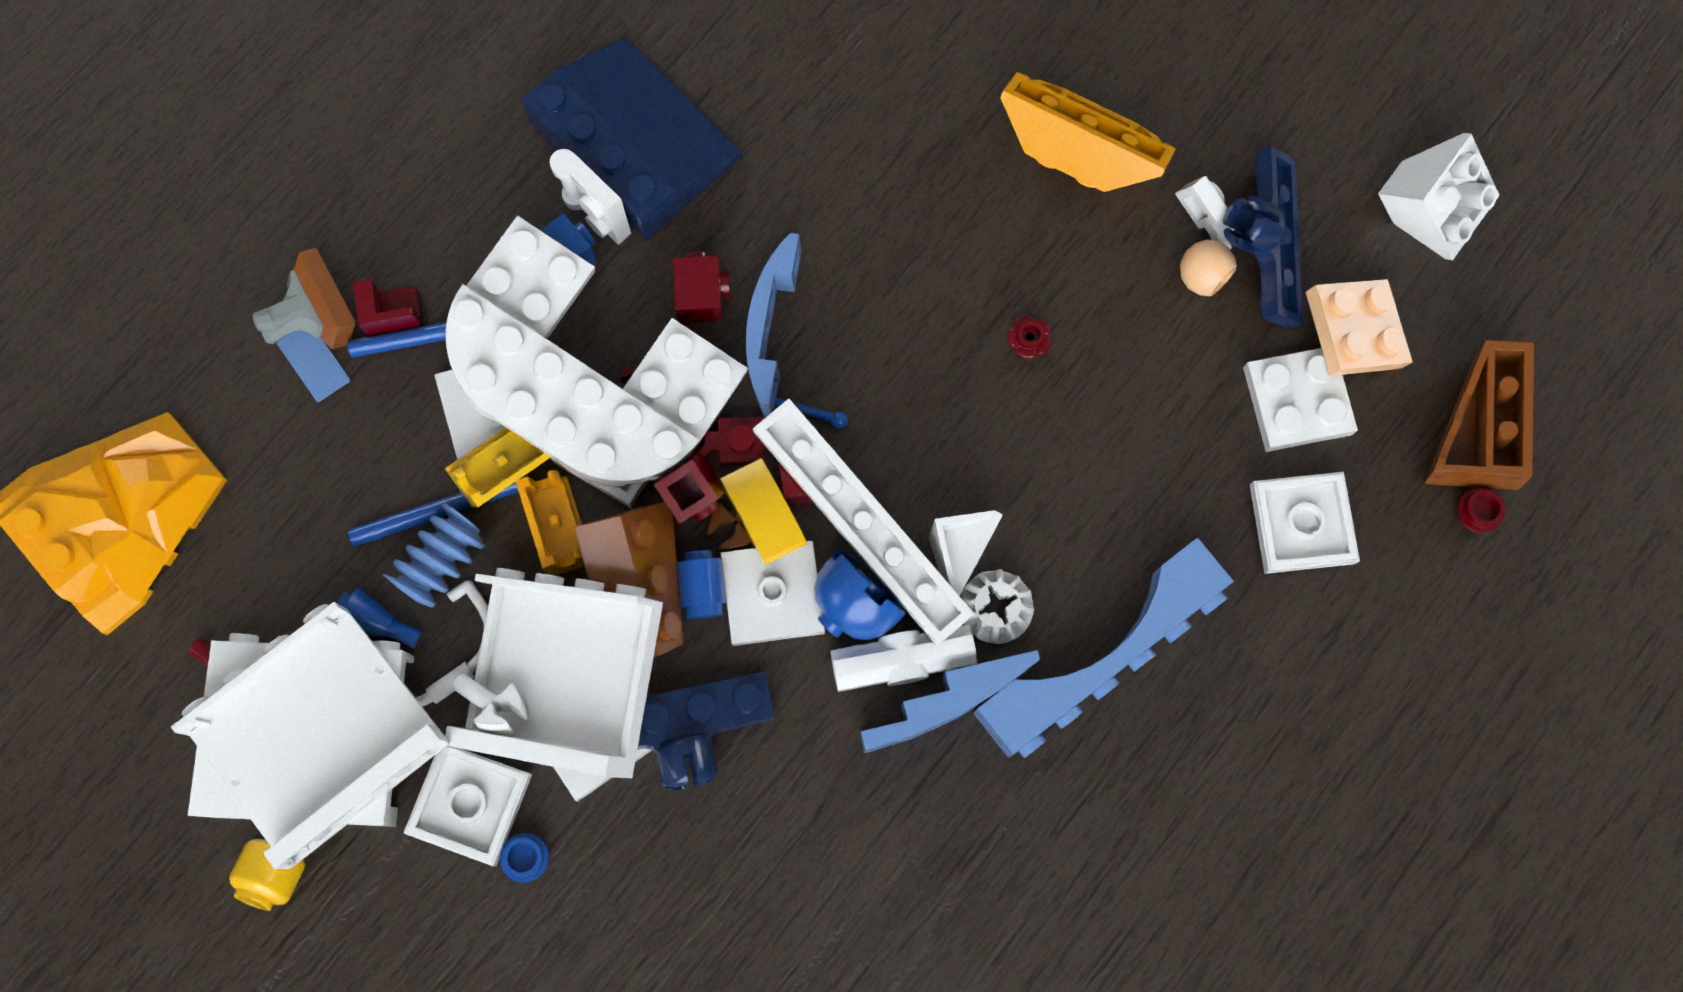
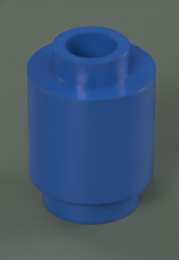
(701, 585)

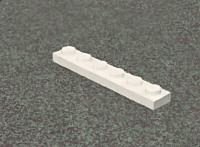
(863, 522)

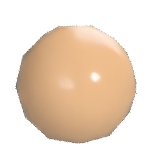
(1207, 267)

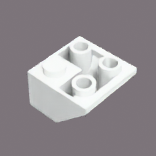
(1441, 194)

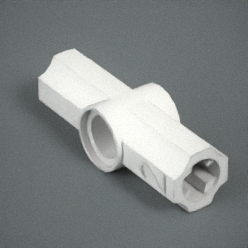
(901, 659)

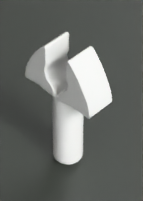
(491, 704)

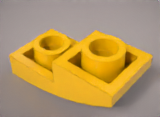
(763, 511)

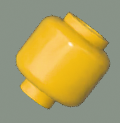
(258, 881)

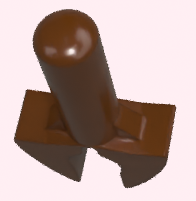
(721, 518)

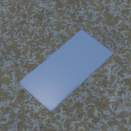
(313, 363)

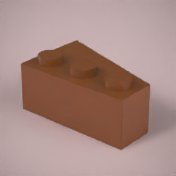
(640, 552)

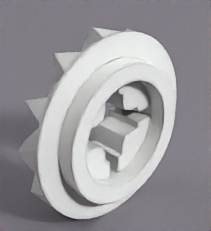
(1017, 614)

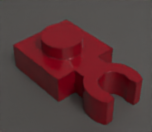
(733, 442)

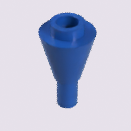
(377, 620)

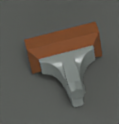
(309, 306)

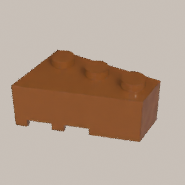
(1492, 422)

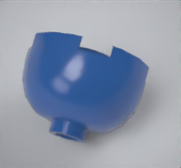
(854, 599)

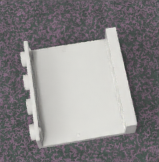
(312, 733)

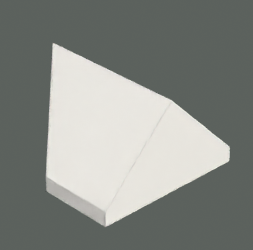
(960, 543)

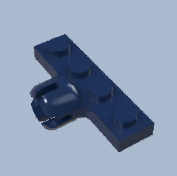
(1270, 231)
(683, 722)

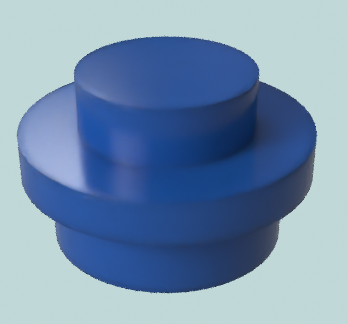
(524, 857)

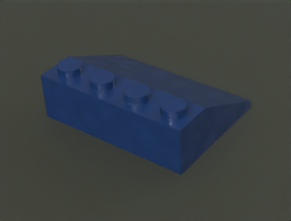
(631, 132)

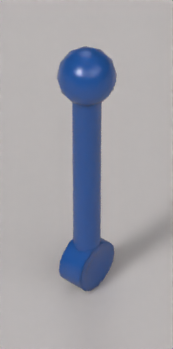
(838, 419)

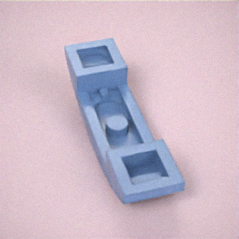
(778, 274)

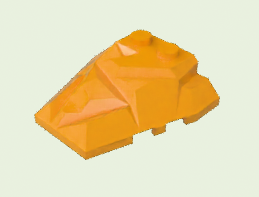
(111, 515)

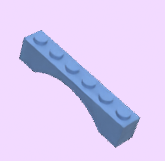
(1176, 591)

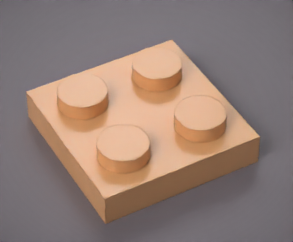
(1358, 327)

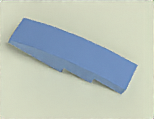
(964, 691)

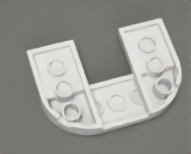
(557, 402)

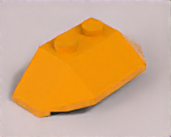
(1081, 136)

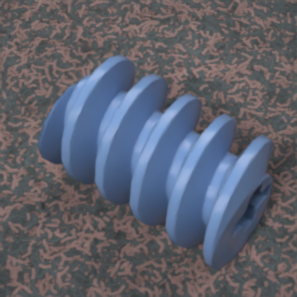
(436, 556)

